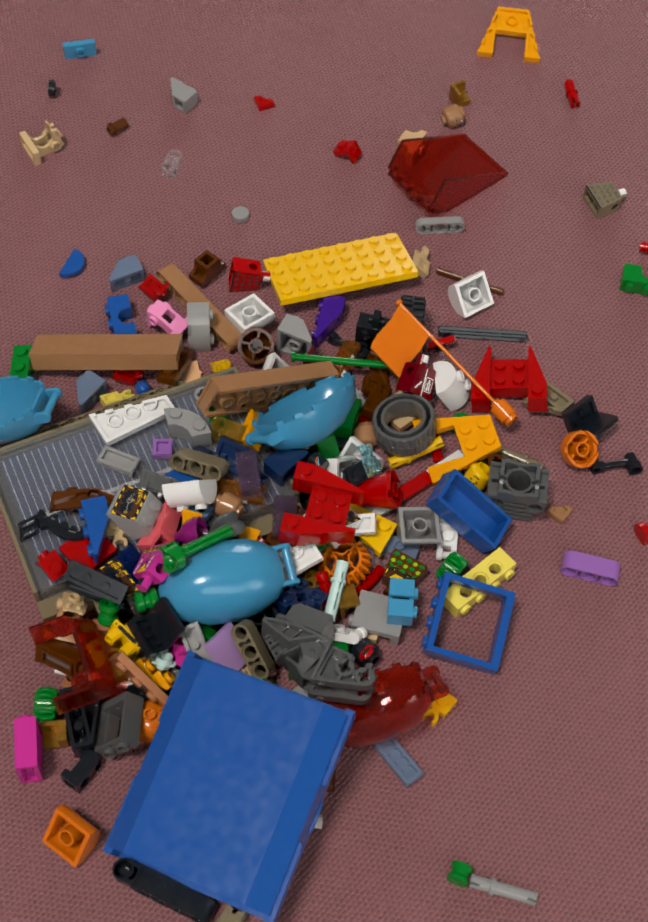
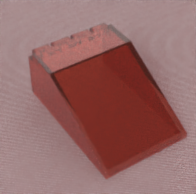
(443, 170)

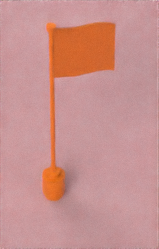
(403, 340)

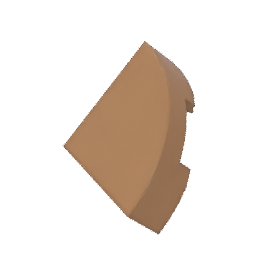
(559, 513)

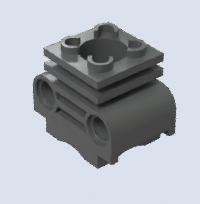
(518, 488)

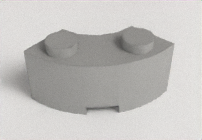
(199, 326)
(187, 426)

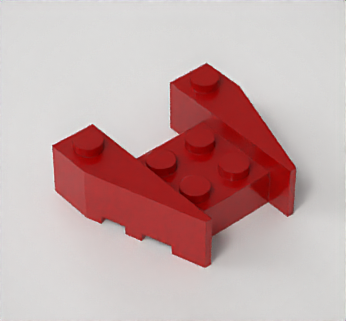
(510, 379)
(325, 511)

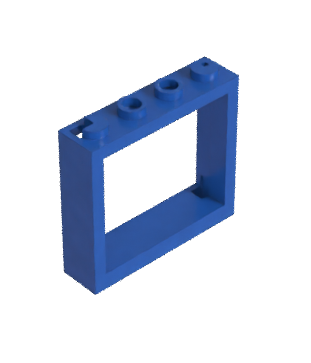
(500, 632)

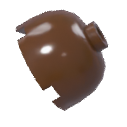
(255, 345)

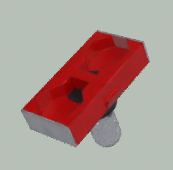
(446, 341)

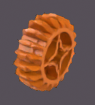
(347, 552)

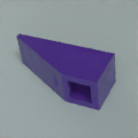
(330, 317)

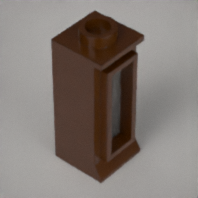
(59, 656)

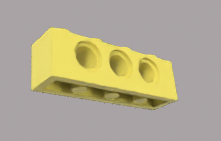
(496, 561)

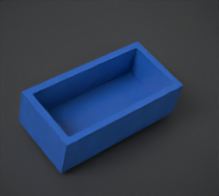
(468, 511)

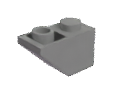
(183, 96)

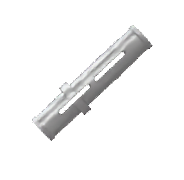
(502, 889)

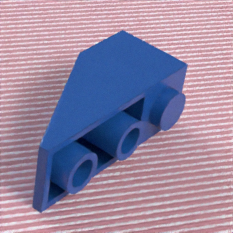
(96, 522)

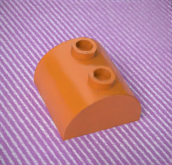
(70, 835)

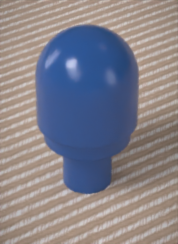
(142, 386)

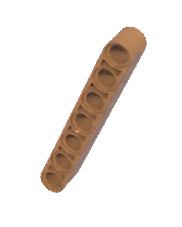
(186, 293)

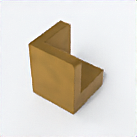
(458, 95)
(348, 599)
(54, 734)

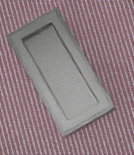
(118, 461)

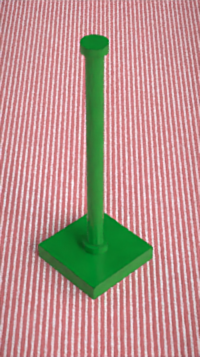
(340, 361)

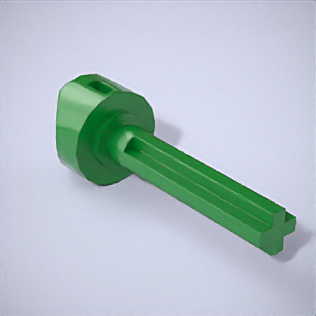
(175, 555)

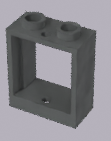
(130, 709)

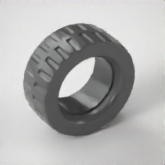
(406, 442)

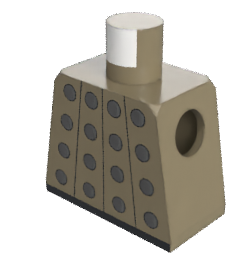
(603, 198)

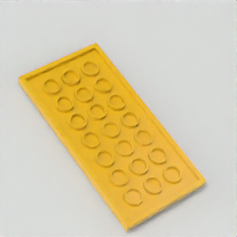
(339, 268)

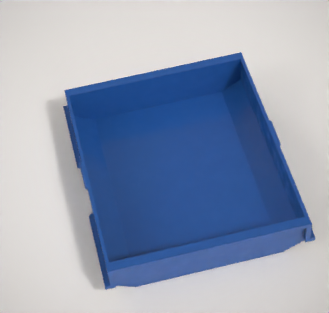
(231, 786)

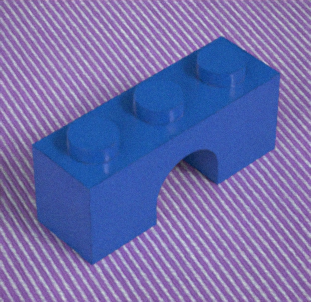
(119, 311)

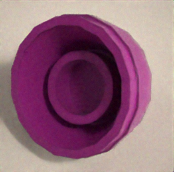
(191, 530)

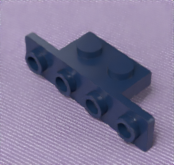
(226, 449)

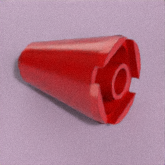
(382, 491)

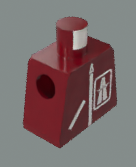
(417, 378)

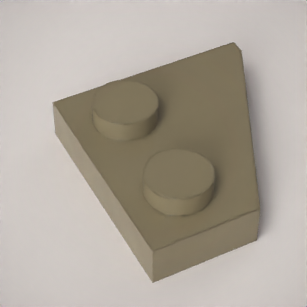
(556, 400)

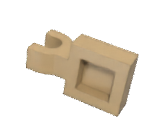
(421, 262)

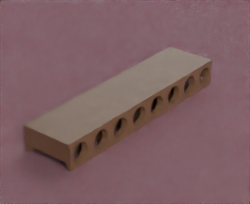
(106, 352)
(260, 387)

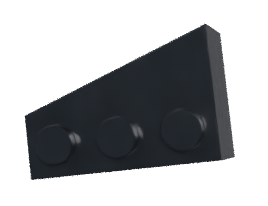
(82, 725)

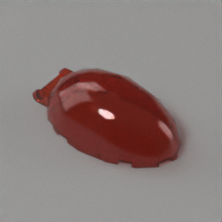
(403, 694)

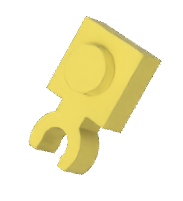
(114, 397)

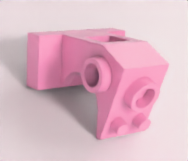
(157, 310)

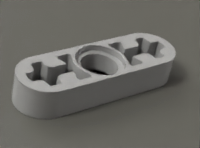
(452, 224)

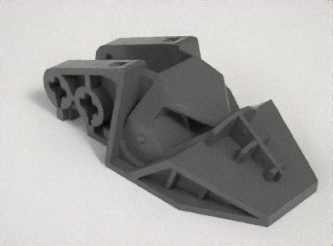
(317, 663)

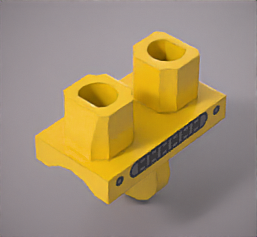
(122, 633)

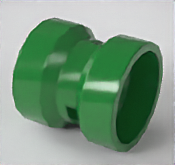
(146, 599)
(108, 612)

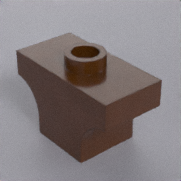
(206, 268)

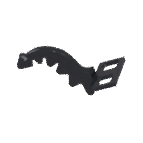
(50, 523)

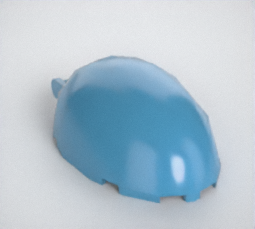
(24, 407)
(305, 415)
(228, 581)

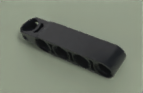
(164, 890)

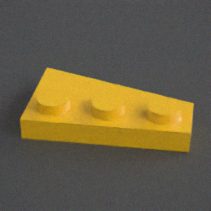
(384, 531)

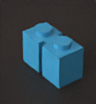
(401, 601)

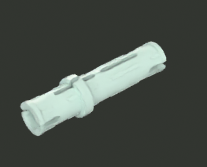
(338, 581)

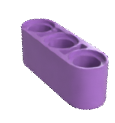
(590, 568)

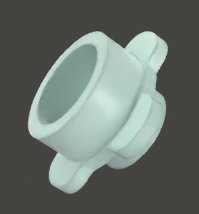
(164, 661)

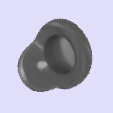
(229, 518)

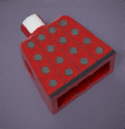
(246, 275)

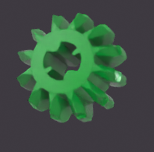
(453, 564)
(43, 704)

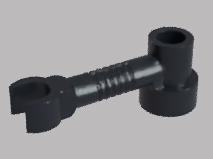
(336, 340)
(629, 462)

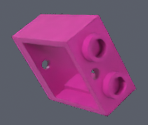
(28, 749)

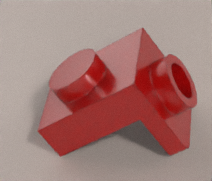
(348, 148)
(153, 288)
(127, 376)
(51, 564)

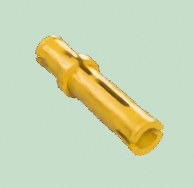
(396, 461)

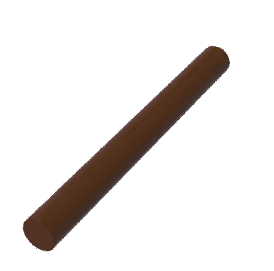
(456, 276)

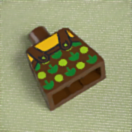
(403, 567)

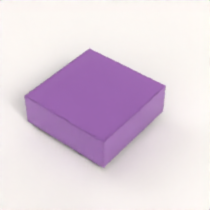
(162, 448)

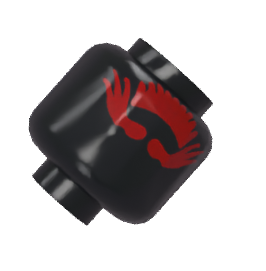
(365, 652)

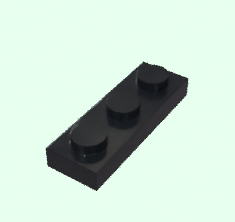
(96, 581)

